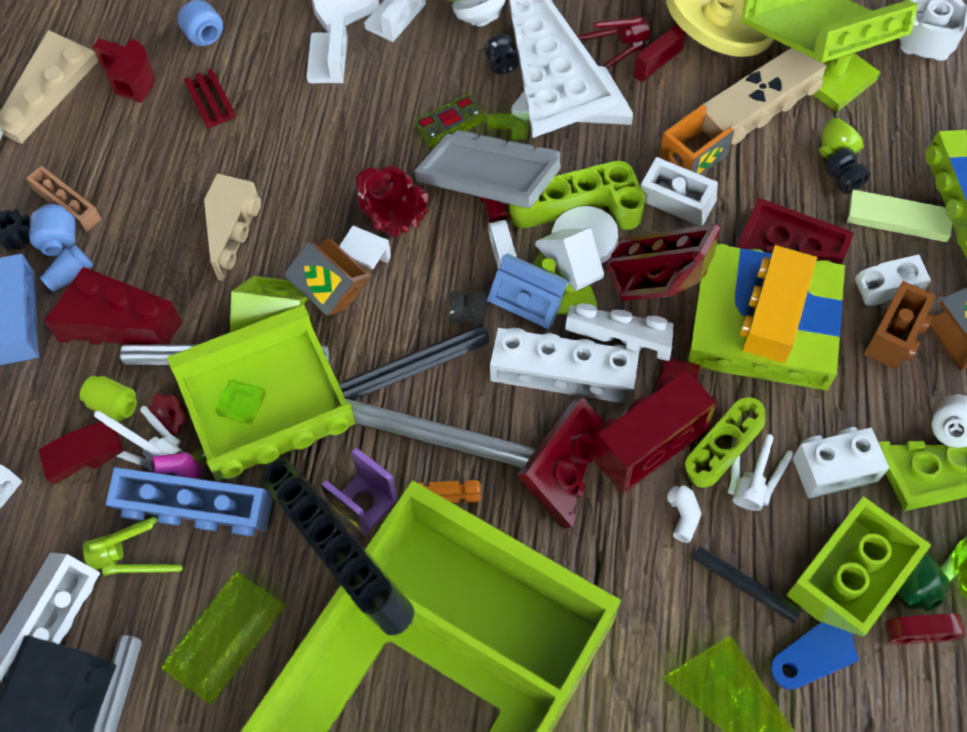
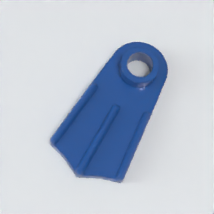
(814, 656)

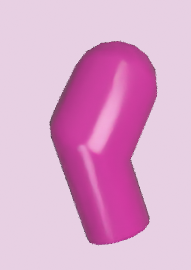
(179, 464)

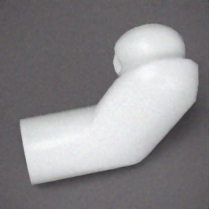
(689, 510)

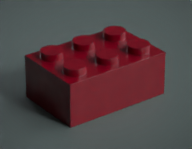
(653, 430)

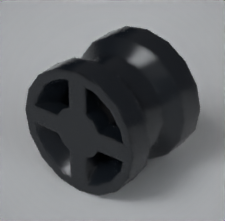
(501, 54)

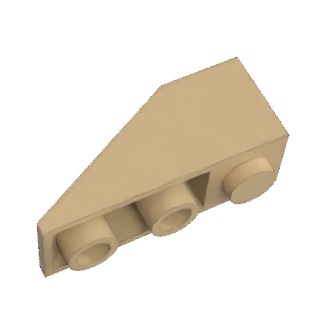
(228, 212)

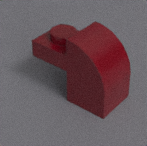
(127, 68)

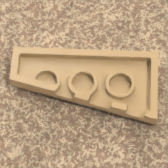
(44, 84)

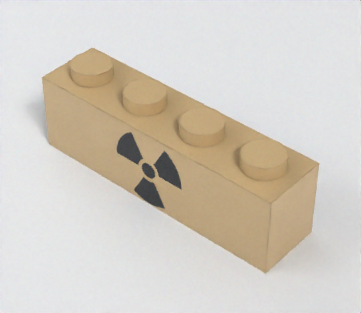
(763, 94)

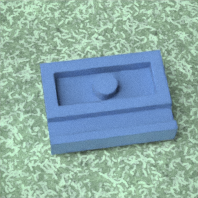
(527, 290)

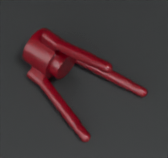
(630, 31)

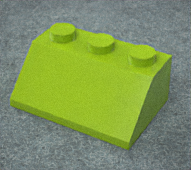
(859, 569)

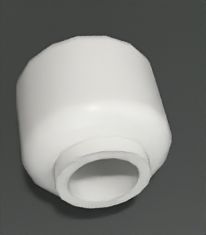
(950, 421)

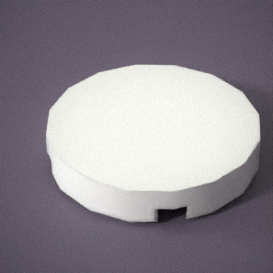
(601, 224)

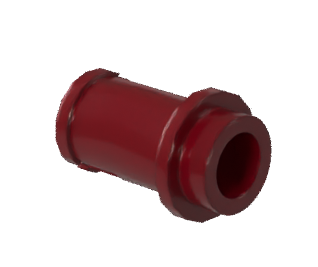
(496, 210)

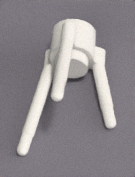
(155, 447)
(750, 490)

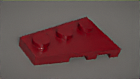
(787, 228)
(561, 459)

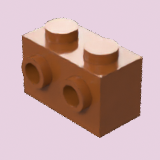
(900, 325)

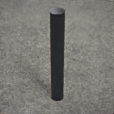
(747, 584)

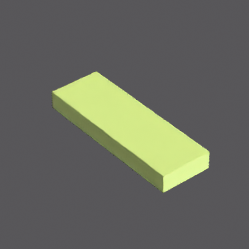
(899, 216)

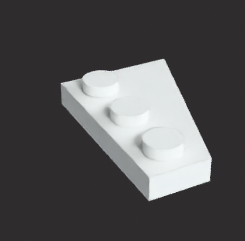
(633, 331)

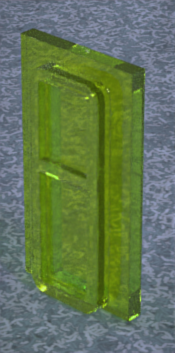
(223, 638)

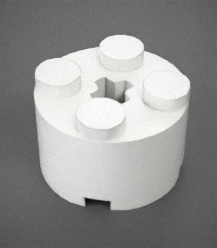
(936, 28)

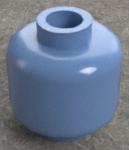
(200, 22)
(52, 229)

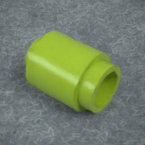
(108, 397)

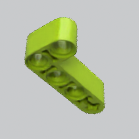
(607, 186)

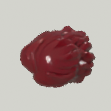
(391, 199)

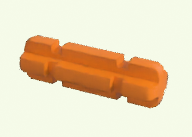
(454, 492)

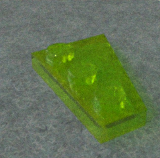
(728, 690)

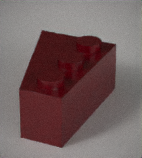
(111, 312)

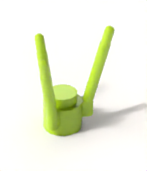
(106, 550)

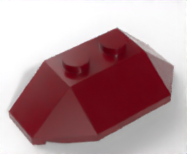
(662, 262)

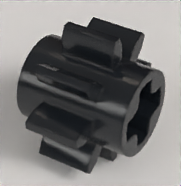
(14, 229)

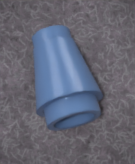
(65, 268)

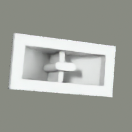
(574, 255)

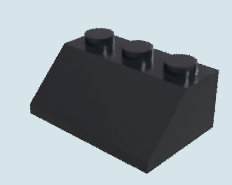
(53, 688)

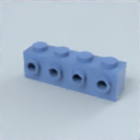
(189, 499)

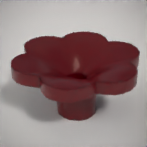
(168, 412)

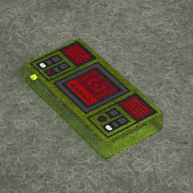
(454, 116)

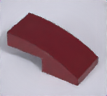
(81, 448)

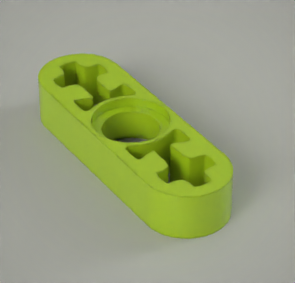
(725, 457)

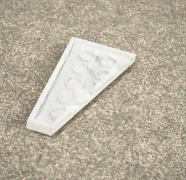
(556, 69)

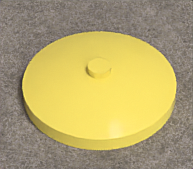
(719, 26)

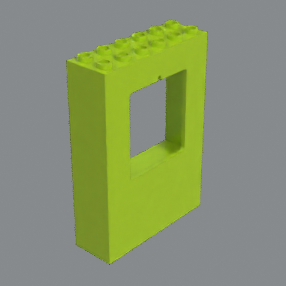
(482, 616)

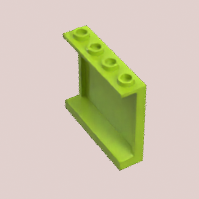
(299, 385)

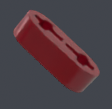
(925, 629)

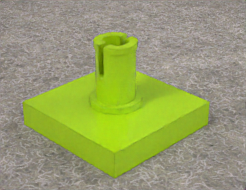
(845, 80)

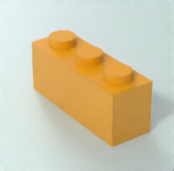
(778, 303)

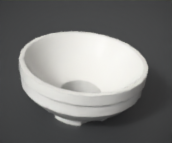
(478, 11)

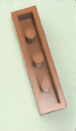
(59, 193)

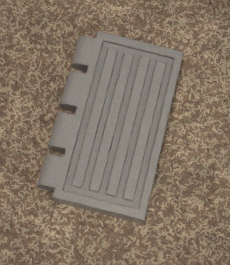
(490, 168)

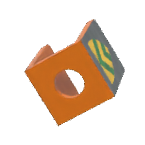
(686, 130)

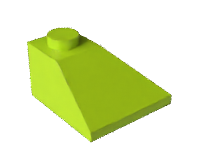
(261, 299)

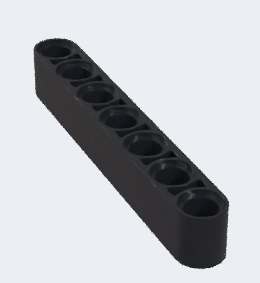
(339, 548)

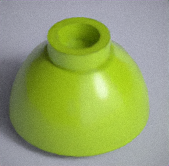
(837, 136)

